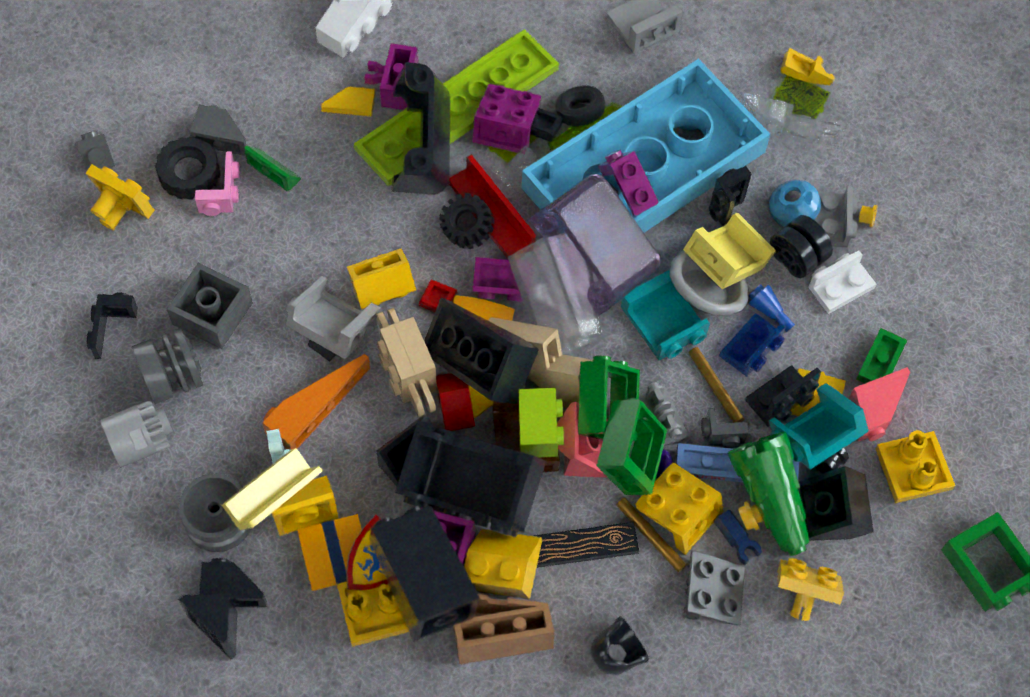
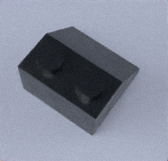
(836, 505)

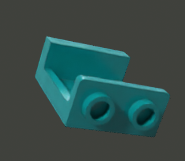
(664, 317)
(824, 427)

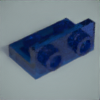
(752, 344)

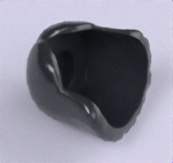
(618, 634)

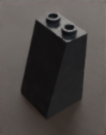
(423, 572)

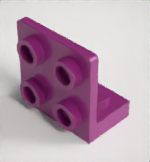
(505, 118)

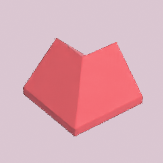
(579, 451)

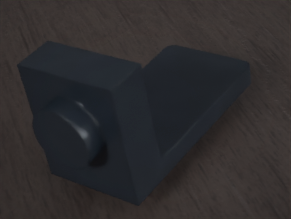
(106, 306)

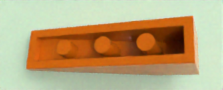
(306, 409)

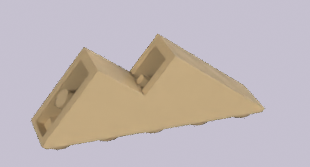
(550, 366)

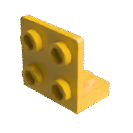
(682, 506)

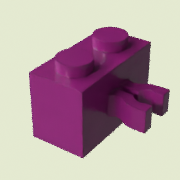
(387, 74)

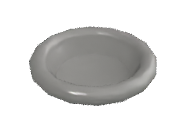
(702, 291)

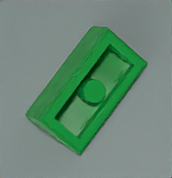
(271, 168)

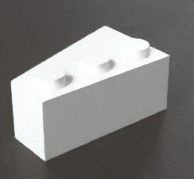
(347, 23)

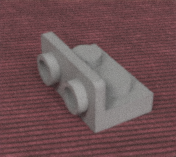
(837, 216)

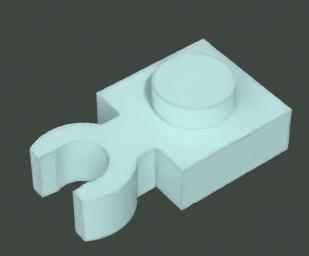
(276, 445)

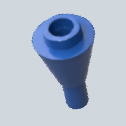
(767, 303)

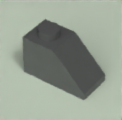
(217, 129)

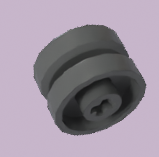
(204, 516)

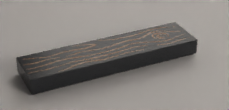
(587, 544)

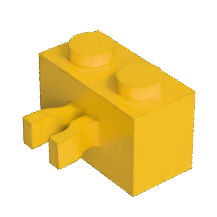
(381, 278)

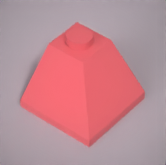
(880, 401)

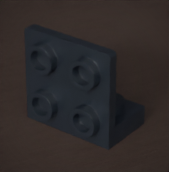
(783, 394)

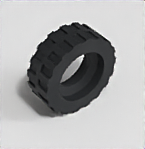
(181, 149)

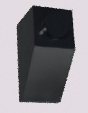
(226, 577)

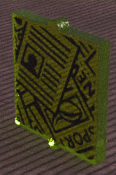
(804, 96)

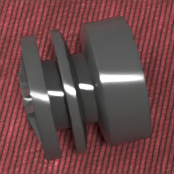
(168, 365)

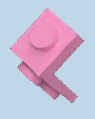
(220, 201)

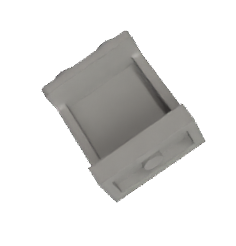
(330, 320)

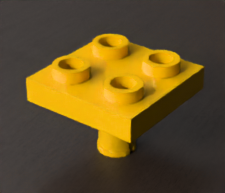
(808, 585)

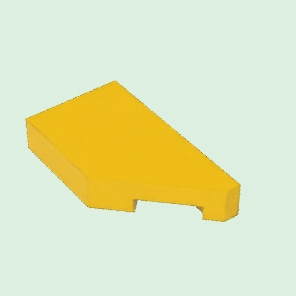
(351, 101)

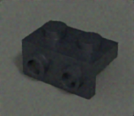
(729, 192)

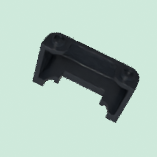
(425, 167)

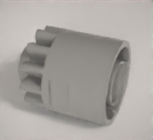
(137, 432)

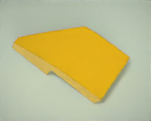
(805, 68)

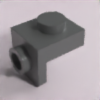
(95, 150)
(726, 434)

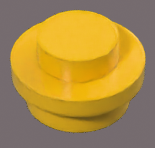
(750, 516)

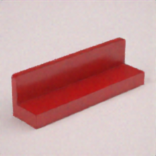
(510, 229)

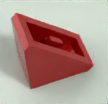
(454, 402)

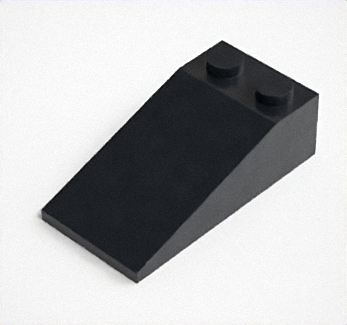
(479, 352)

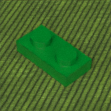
(882, 356)

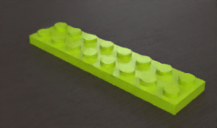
(514, 64)

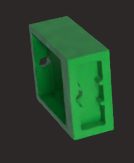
(593, 392)
(637, 473)
(955, 553)

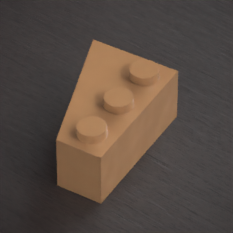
(504, 630)

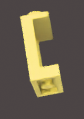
(729, 251)

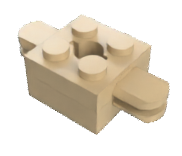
(407, 361)

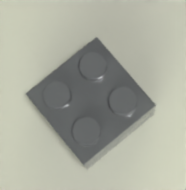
(209, 305)

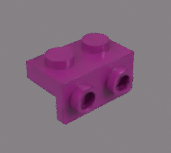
(493, 278)

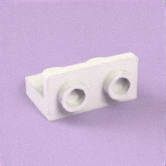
(841, 282)

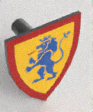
(363, 566)

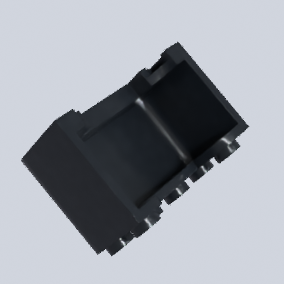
(470, 479)

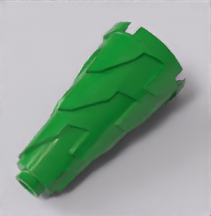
(773, 486)

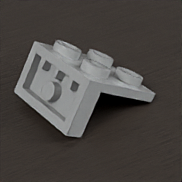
(644, 22)

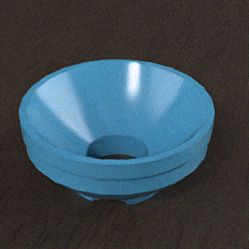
(784, 211)

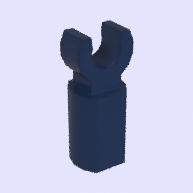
(736, 535)

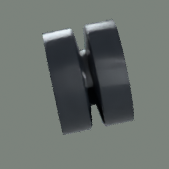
(801, 246)

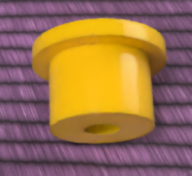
(868, 215)

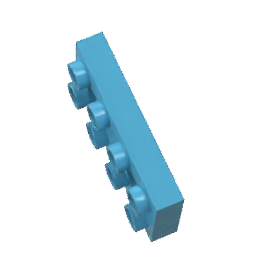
(674, 166)

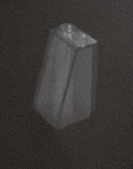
(555, 288)

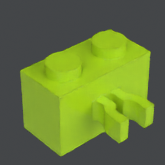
(539, 422)

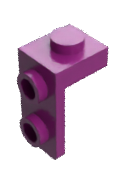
(630, 180)

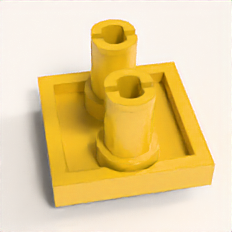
(116, 197)
(915, 466)
(371, 614)

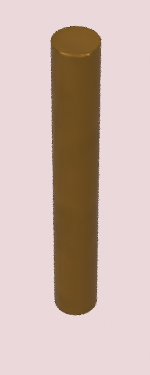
(716, 385)
(651, 535)

